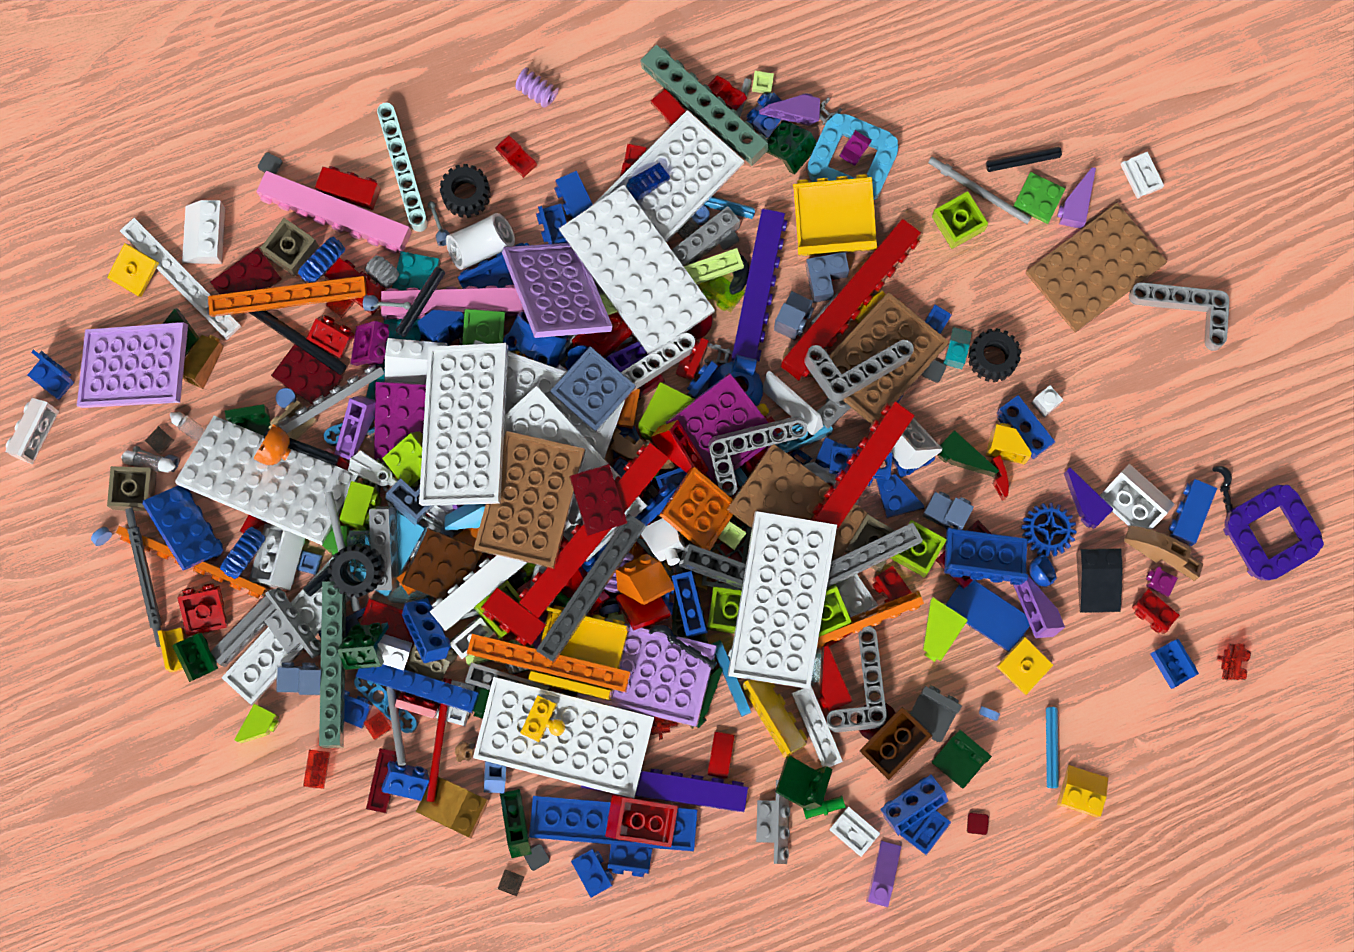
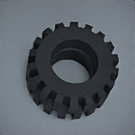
(461, 176)
(1001, 341)
(342, 578)

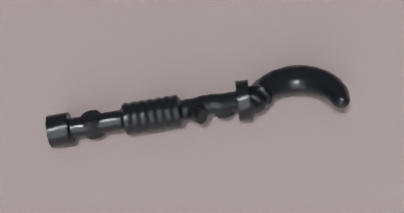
(1225, 487)
(688, 649)

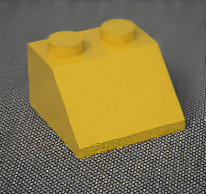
(1008, 444)
(1083, 791)

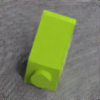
(257, 724)

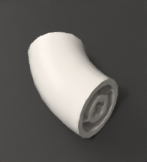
(480, 241)

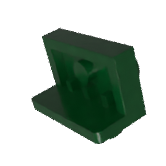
(195, 657)

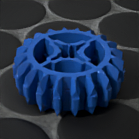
(321, 260)
(1057, 530)
(242, 552)

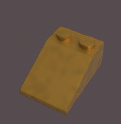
(454, 807)

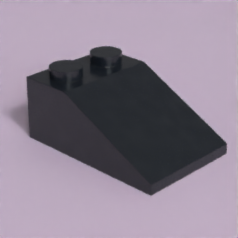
(1099, 580)

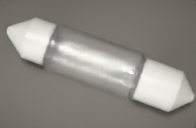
(187, 425)
(147, 460)

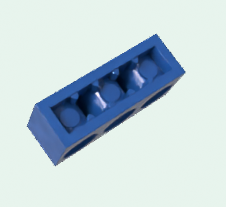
(1027, 418)
(842, 449)
(425, 631)
(913, 814)

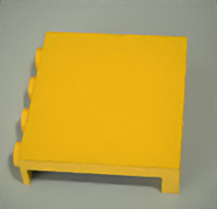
(835, 215)
(592, 642)

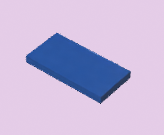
(989, 614)

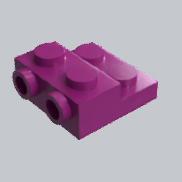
(369, 343)

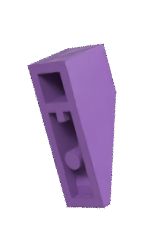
(799, 109)
(1076, 206)
(355, 426)
(1039, 610)
(883, 874)

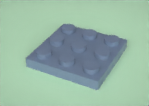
(592, 389)

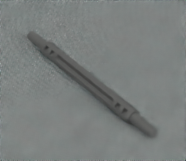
(144, 574)

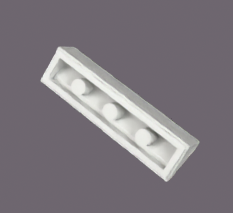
(792, 403)

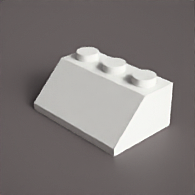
(204, 232)
(407, 360)
(31, 430)
(915, 447)
(1136, 499)
(277, 558)

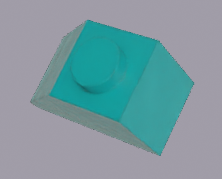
(957, 348)

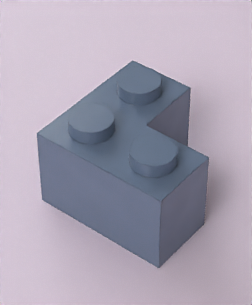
(821, 272)
(792, 316)
(407, 501)
(948, 512)
(299, 679)

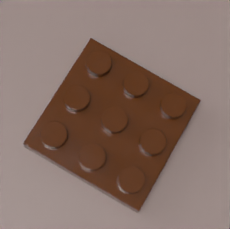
(440, 564)

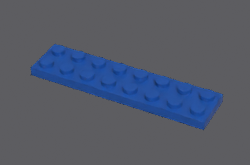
(588, 820)

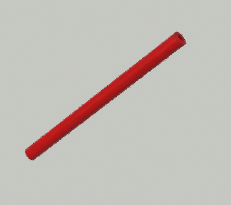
(437, 749)

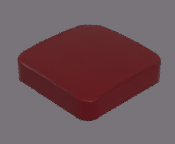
(977, 823)

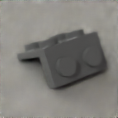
(935, 711)

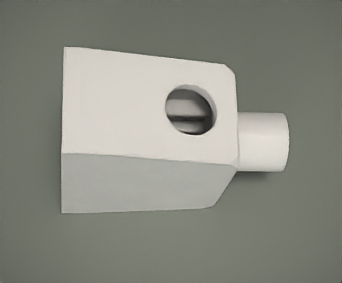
(664, 541)

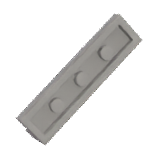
(243, 632)

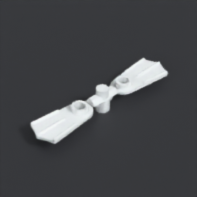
(369, 469)

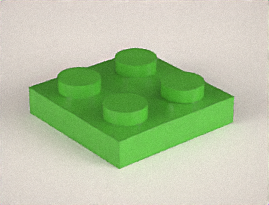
(1039, 198)
(483, 326)

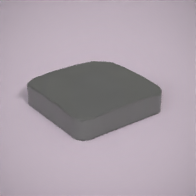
(270, 163)
(729, 241)
(934, 371)
(537, 858)

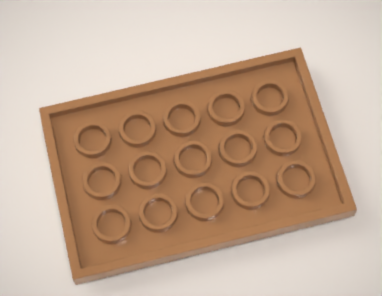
(1096, 267)
(881, 328)
(789, 489)
(533, 500)

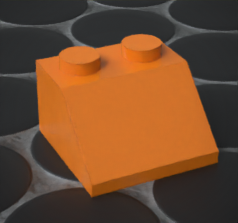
(643, 579)

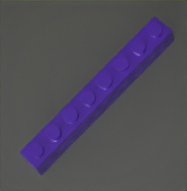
(758, 285)
(691, 790)

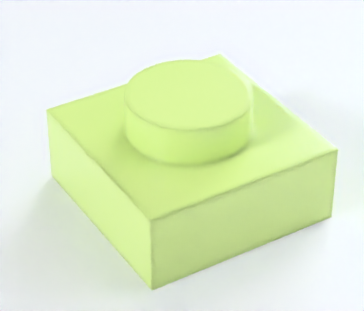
(762, 82)
(732, 535)

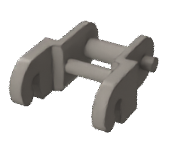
(822, 108)
(718, 361)

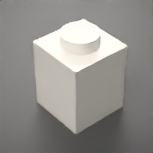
(1047, 401)

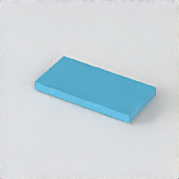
(408, 537)

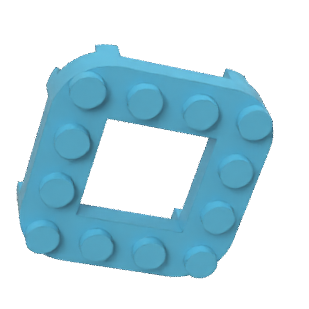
(845, 125)

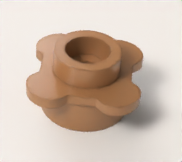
(464, 751)

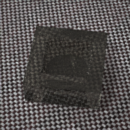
(688, 228)
(159, 440)
(511, 882)

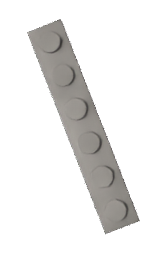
(337, 394)
(873, 553)

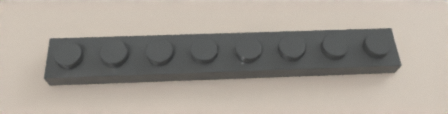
(590, 588)

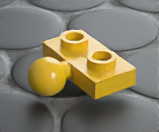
(540, 719)

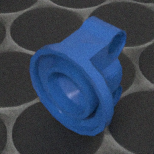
(534, 347)
(742, 368)

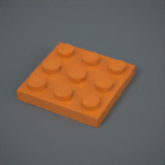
(698, 510)

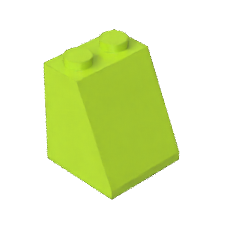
(662, 407)
(941, 629)

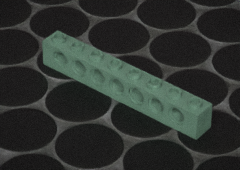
(720, 126)
(332, 669)

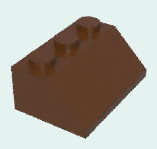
(896, 743)

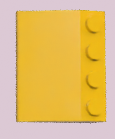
(774, 716)

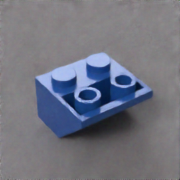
(441, 326)

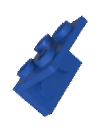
(50, 375)

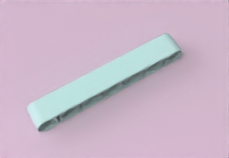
(397, 159)

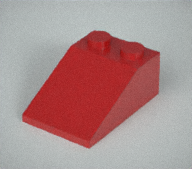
(641, 821)

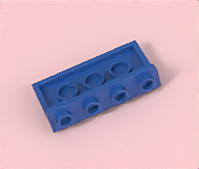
(488, 273)
(183, 527)
(986, 556)

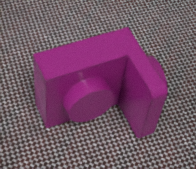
(855, 148)
(1160, 581)

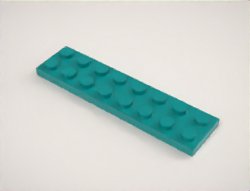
(413, 273)

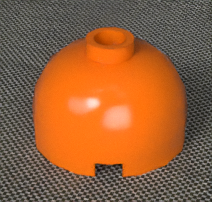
(273, 447)

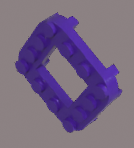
(1301, 521)

